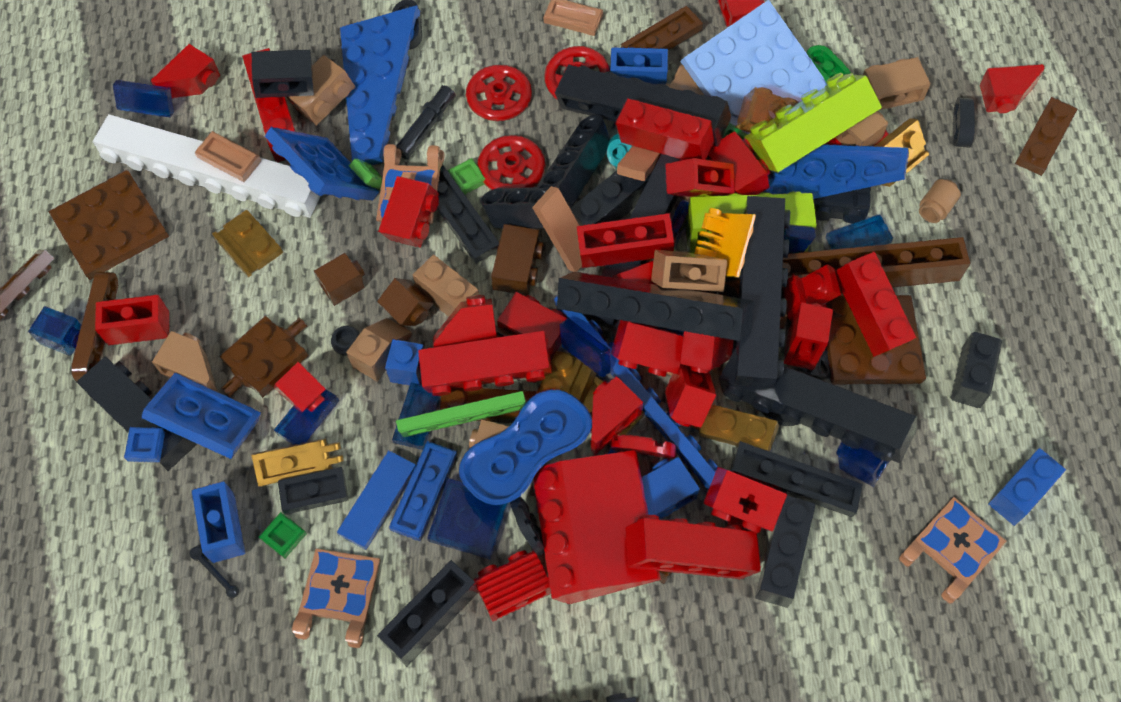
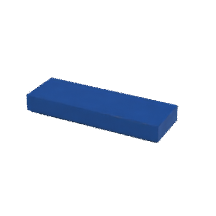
(423, 491)
(376, 500)

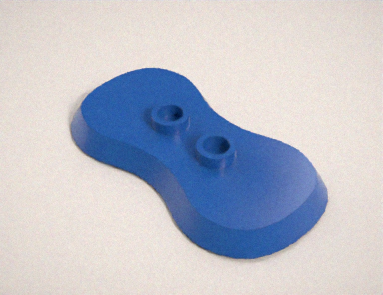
(506, 463)

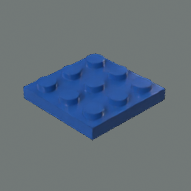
(319, 164)

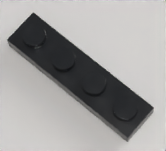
(464, 219)
(797, 479)

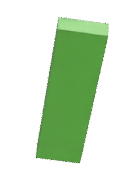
(461, 414)

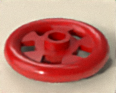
(565, 58)
(499, 73)
(517, 144)

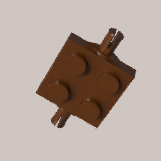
(263, 356)

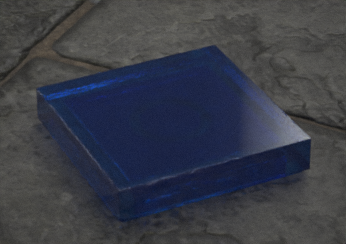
(466, 521)

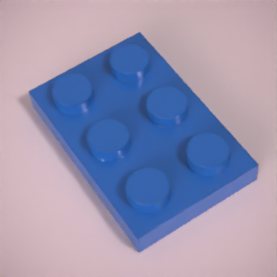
(201, 415)

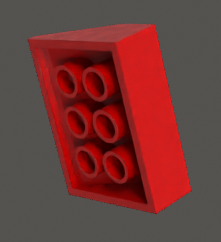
(584, 522)

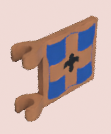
(392, 169)
(958, 544)
(338, 589)

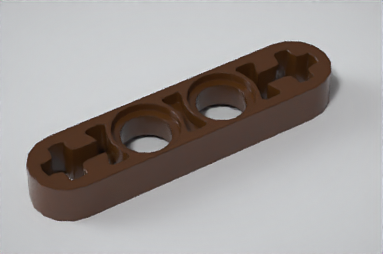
(90, 344)

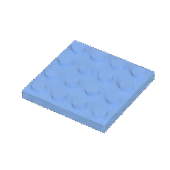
(750, 55)

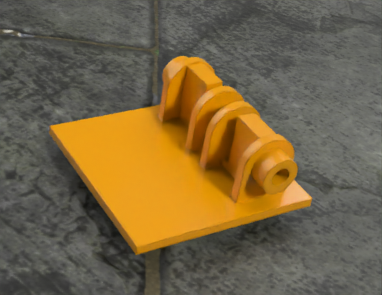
(727, 238)

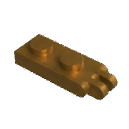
(736, 426)
(294, 461)

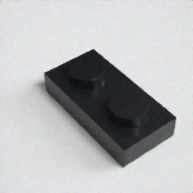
(313, 490)

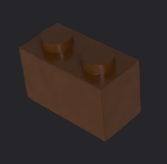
(516, 260)

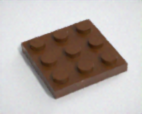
(108, 224)
(852, 360)

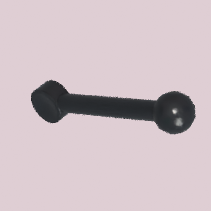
(231, 590)

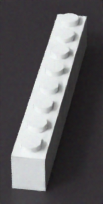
(175, 156)

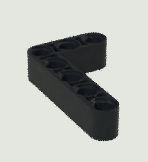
(568, 173)

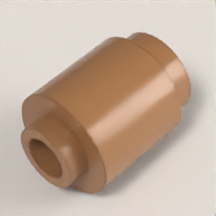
(939, 200)

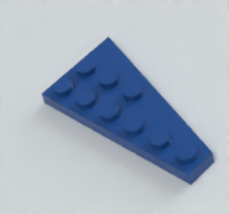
(376, 64)
(840, 170)

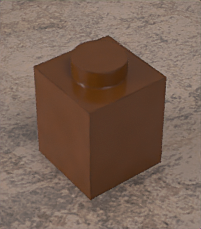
(340, 278)
(405, 302)

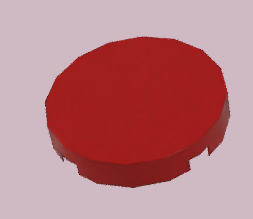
(643, 446)

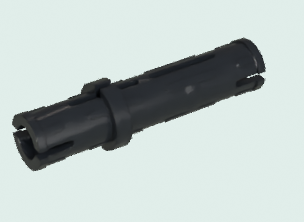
(431, 114)

